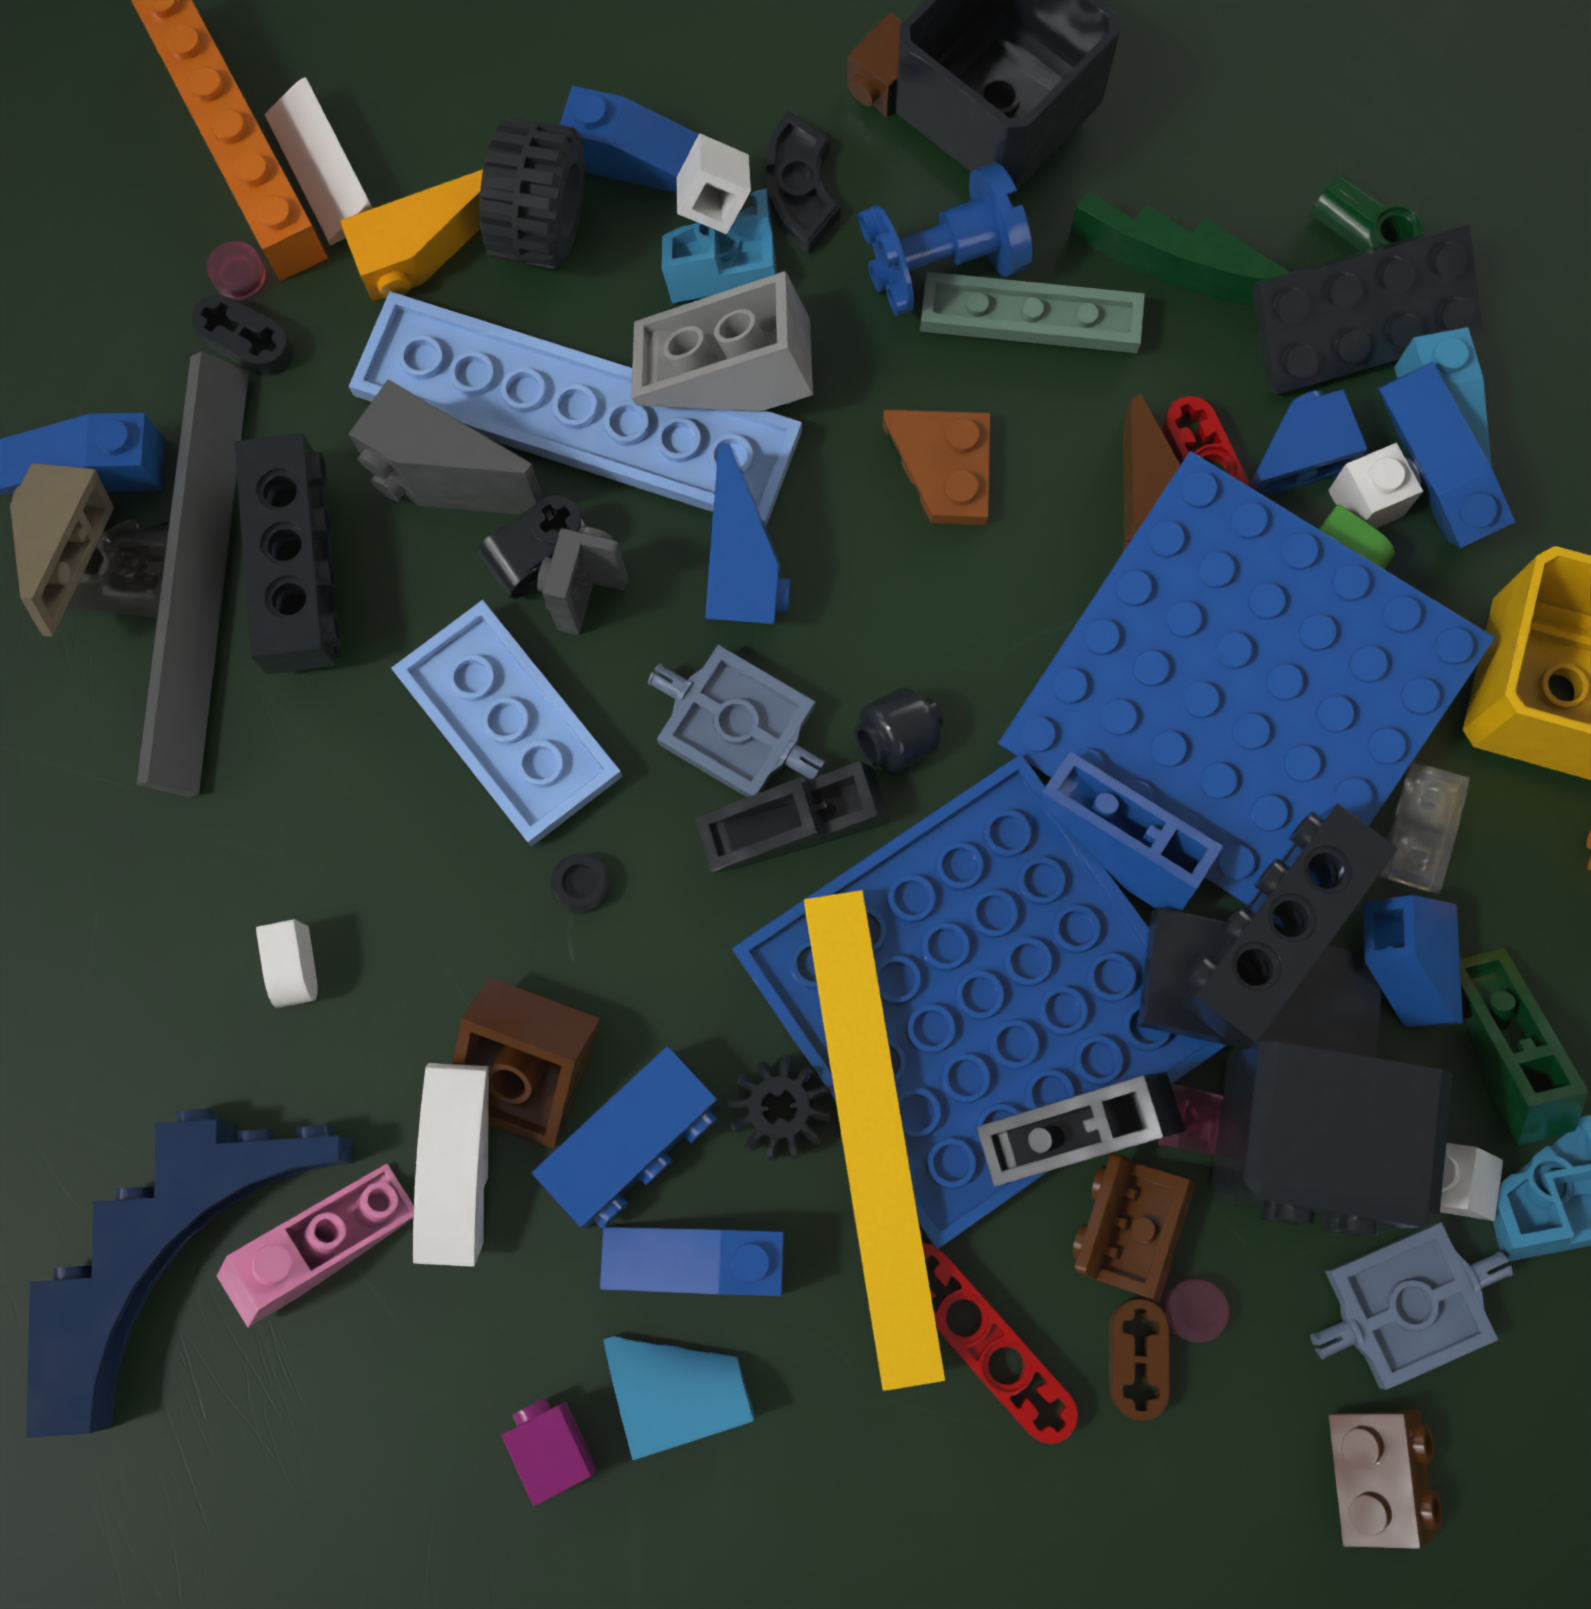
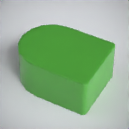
(1358, 536)

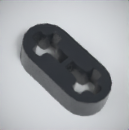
(248, 326)

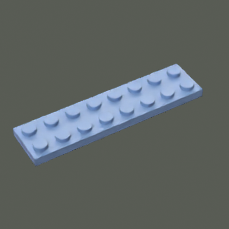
(568, 405)

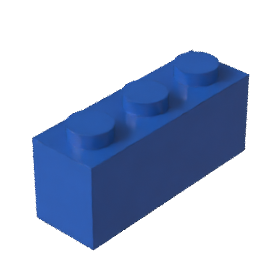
(628, 1140)

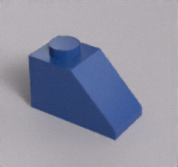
(1310, 444)

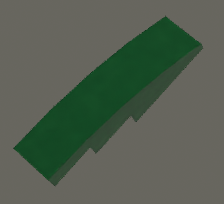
(1200, 261)

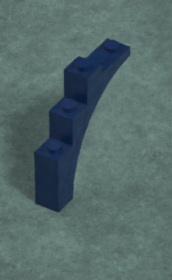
(88, 1312)

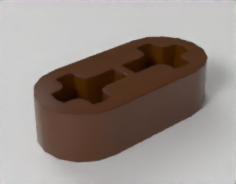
(1153, 1359)

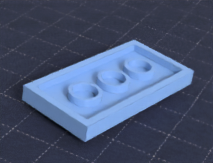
(507, 722)

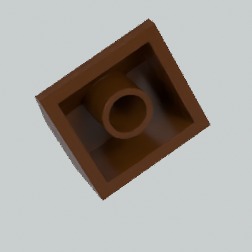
(533, 1057)

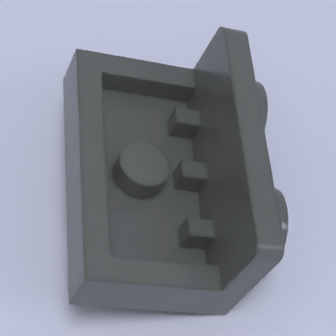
(577, 565)

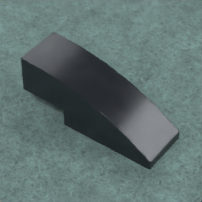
(792, 817)

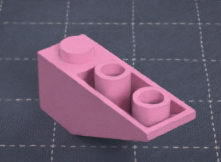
(314, 1245)

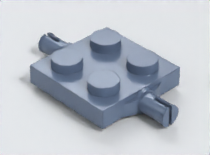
(736, 722)
(1411, 1305)

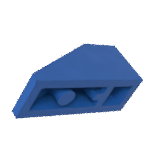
(627, 139)
(119, 446)
(1447, 455)
(743, 562)
(1130, 835)
(692, 1261)

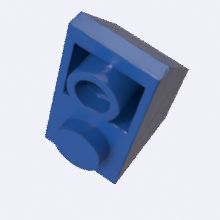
(1415, 958)

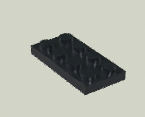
(1365, 307)

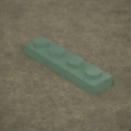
(1032, 312)

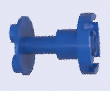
(964, 233)

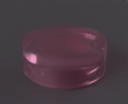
(236, 270)
(1196, 1310)

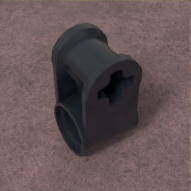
(518, 549)

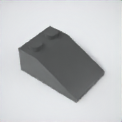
(437, 459)

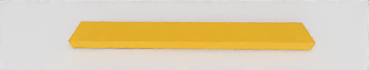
(873, 1142)

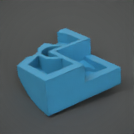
(708, 262)
(1548, 1200)
(674, 1394)

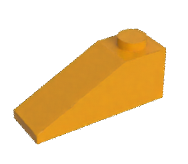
(413, 236)

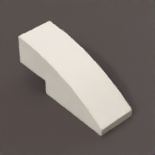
(451, 1165)

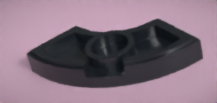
(796, 184)

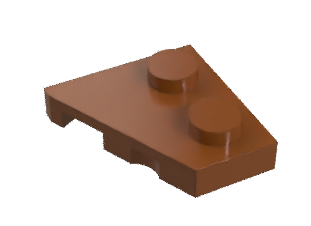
(945, 461)

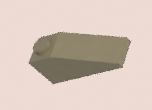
(55, 529)

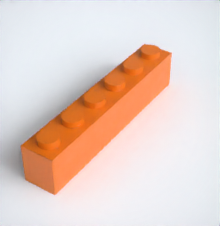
(232, 135)

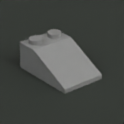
(726, 350)

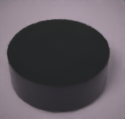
(580, 883)

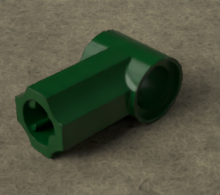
(1363, 217)

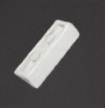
(317, 159)

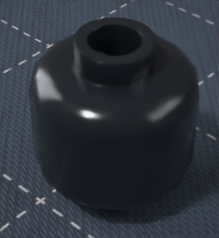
(898, 729)

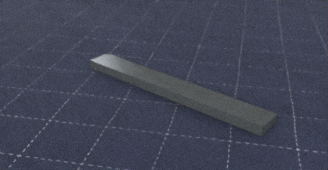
(193, 578)

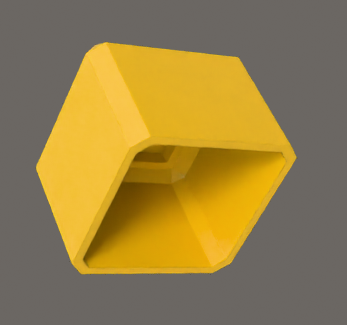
(1539, 632)

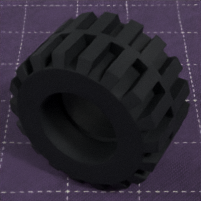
(532, 192)

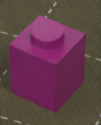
(548, 1450)

